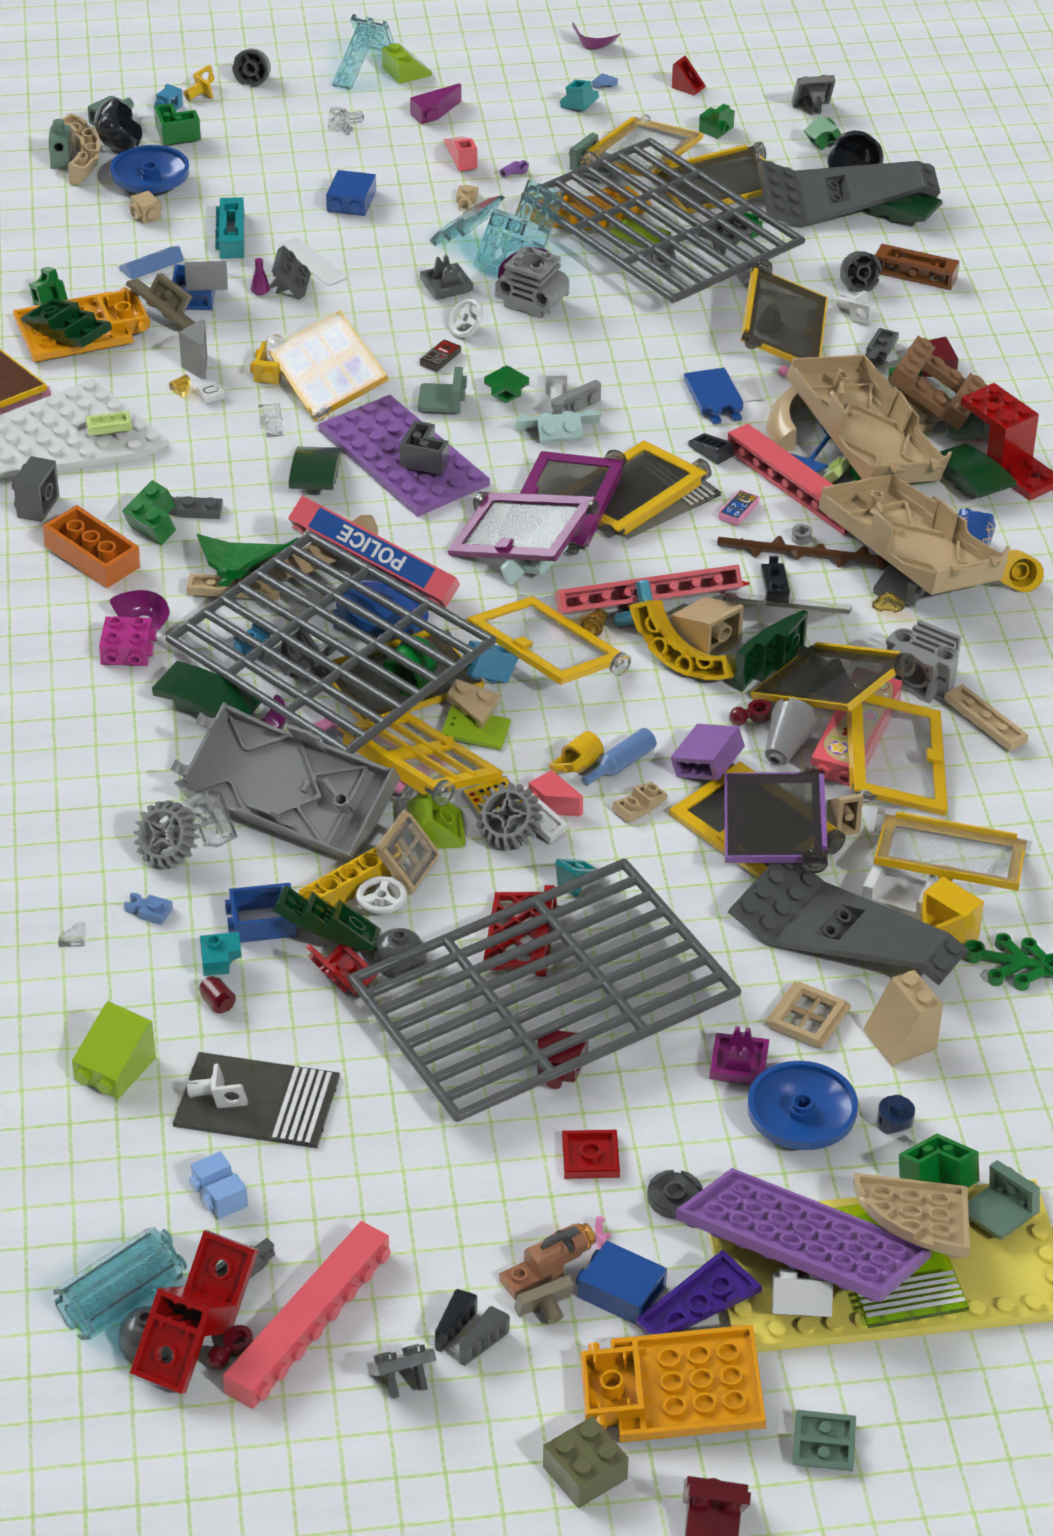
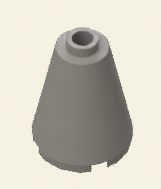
(789, 730)

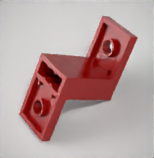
(1011, 438)
(190, 1312)

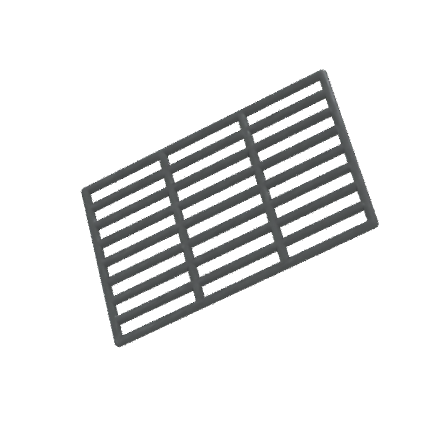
(682, 233)
(337, 671)
(513, 1021)

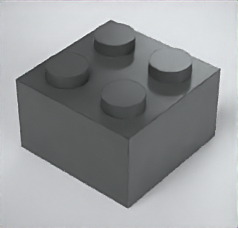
(36, 489)

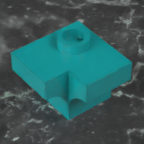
(579, 95)
(219, 952)

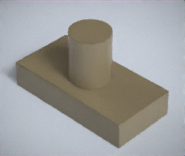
(545, 1298)

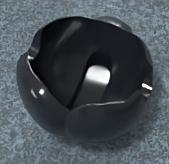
(116, 126)
(855, 149)

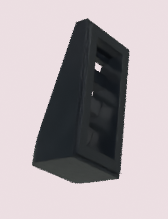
(712, 447)
(456, 1316)

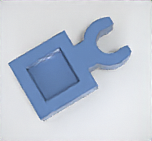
(150, 909)

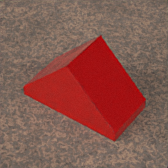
(686, 78)

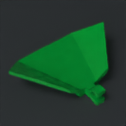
(236, 559)

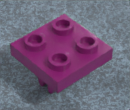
(738, 1056)

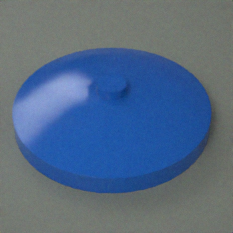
(149, 168)
(377, 609)
(802, 1105)

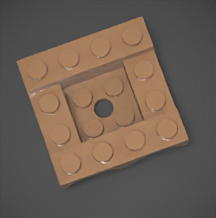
(925, 396)

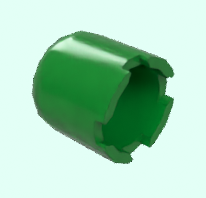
(417, 657)

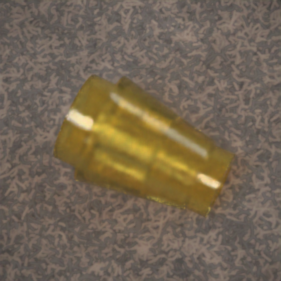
(595, 621)

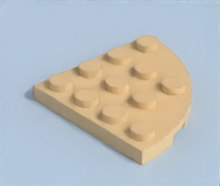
(918, 1211)

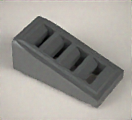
(486, 1332)

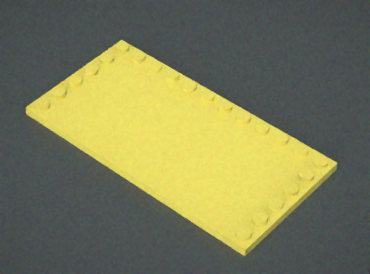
(1002, 1281)

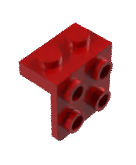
(339, 966)

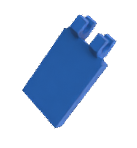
(714, 393)

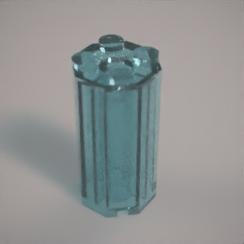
(119, 1282)

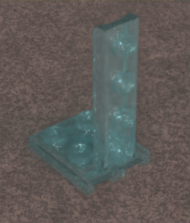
(366, 35)

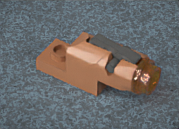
(547, 1258)

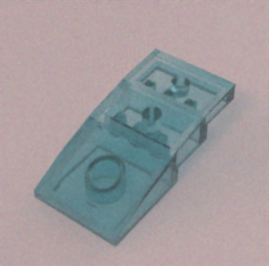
(468, 220)

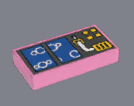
(738, 507)

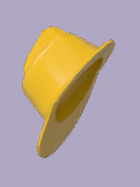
(1022, 572)

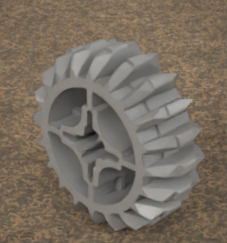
(490, 813)
(153, 834)

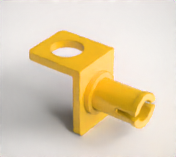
(201, 85)

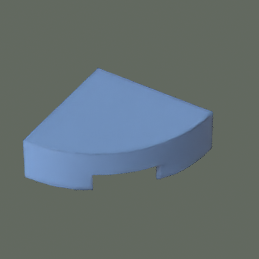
(604, 80)

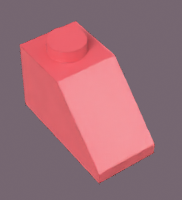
(557, 794)

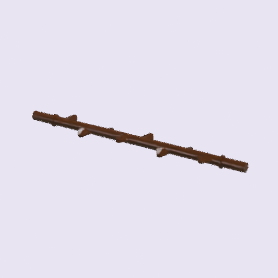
(778, 545)

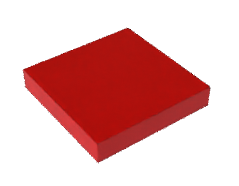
(590, 1154)

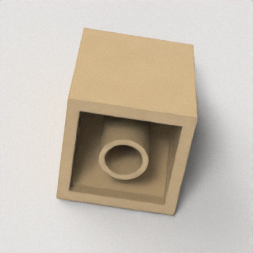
(710, 625)
(905, 1019)

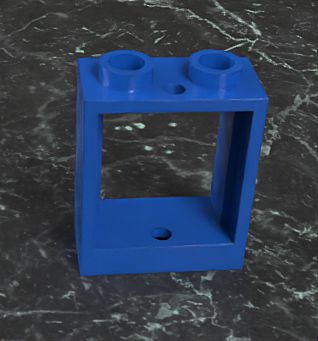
(200, 299)
(256, 898)

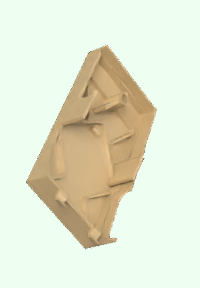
(866, 418)
(913, 533)

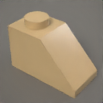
(846, 813)

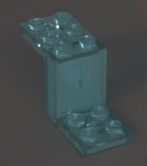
(526, 226)

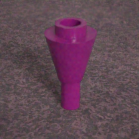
(259, 282)

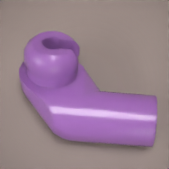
(514, 168)

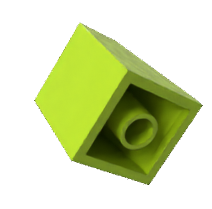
(115, 1051)

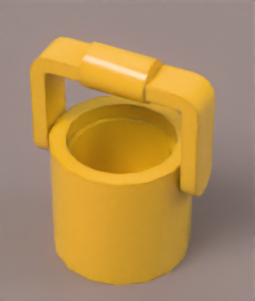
(578, 754)

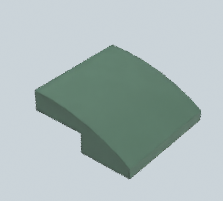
(824, 1440)

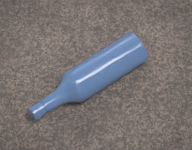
(622, 755)

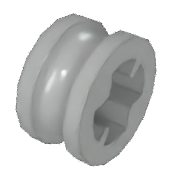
(801, 534)

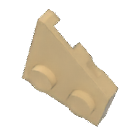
(473, 701)

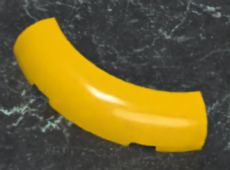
(672, 650)

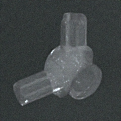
(341, 119)

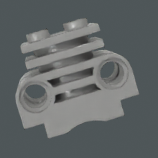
(532, 282)
(935, 657)

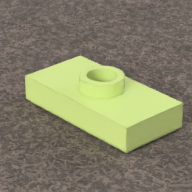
(109, 423)
(838, 467)

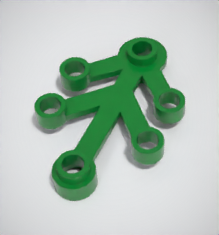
(1016, 960)

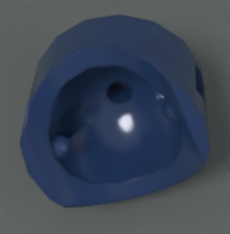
(895, 1114)

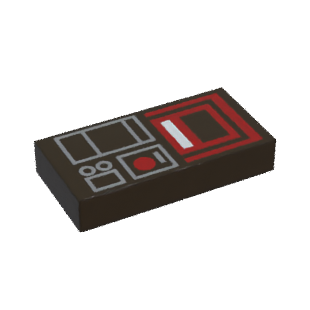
(440, 355)

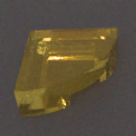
(181, 385)
(888, 602)

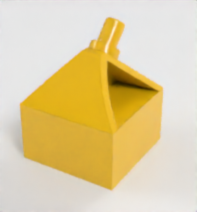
(952, 910)

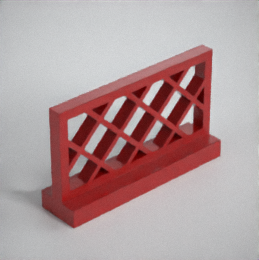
(517, 897)

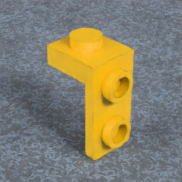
(265, 370)

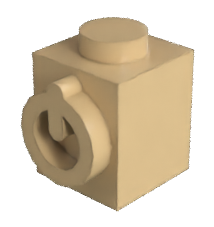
(145, 207)

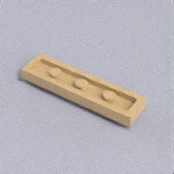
(209, 586)
(986, 717)

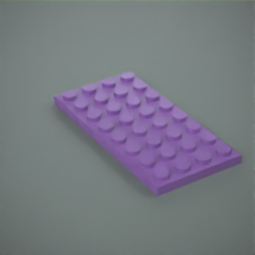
(372, 440)
(803, 1234)

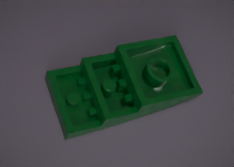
(910, 208)
(66, 323)
(314, 468)
(976, 471)
(770, 649)
(201, 691)
(335, 923)

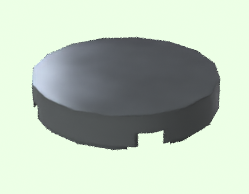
(671, 1190)

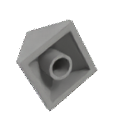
(206, 275)
(194, 349)

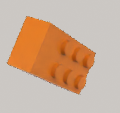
(91, 546)

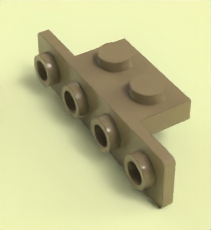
(165, 297)

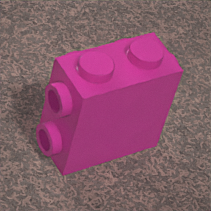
(127, 641)

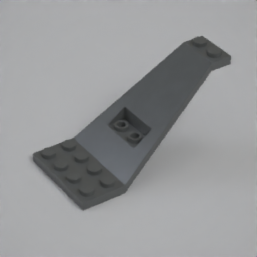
(827, 193)
(809, 915)

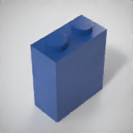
(351, 192)
(621, 1282)

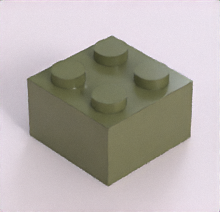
(585, 1462)

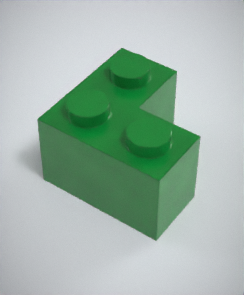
(177, 126)
(150, 511)
(940, 1161)

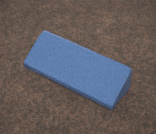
(152, 262)

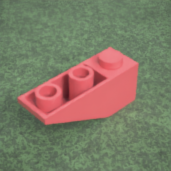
(462, 152)

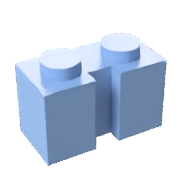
(218, 1185)

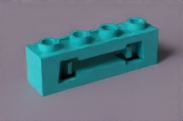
(227, 242)

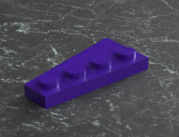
(701, 1295)

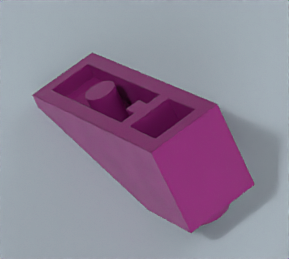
(435, 104)

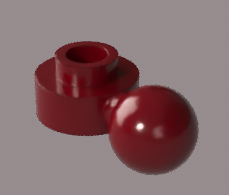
(758, 710)
(219, 1356)

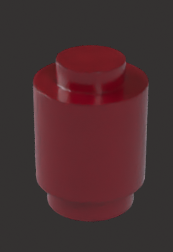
(217, 994)

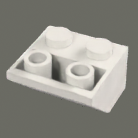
(800, 1294)

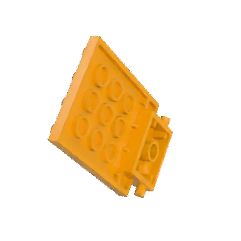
(119, 307)
(675, 1384)

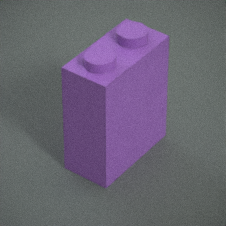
(707, 751)

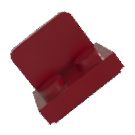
(714, 1506)

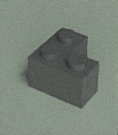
(422, 450)

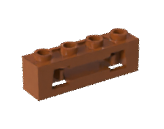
(917, 266)

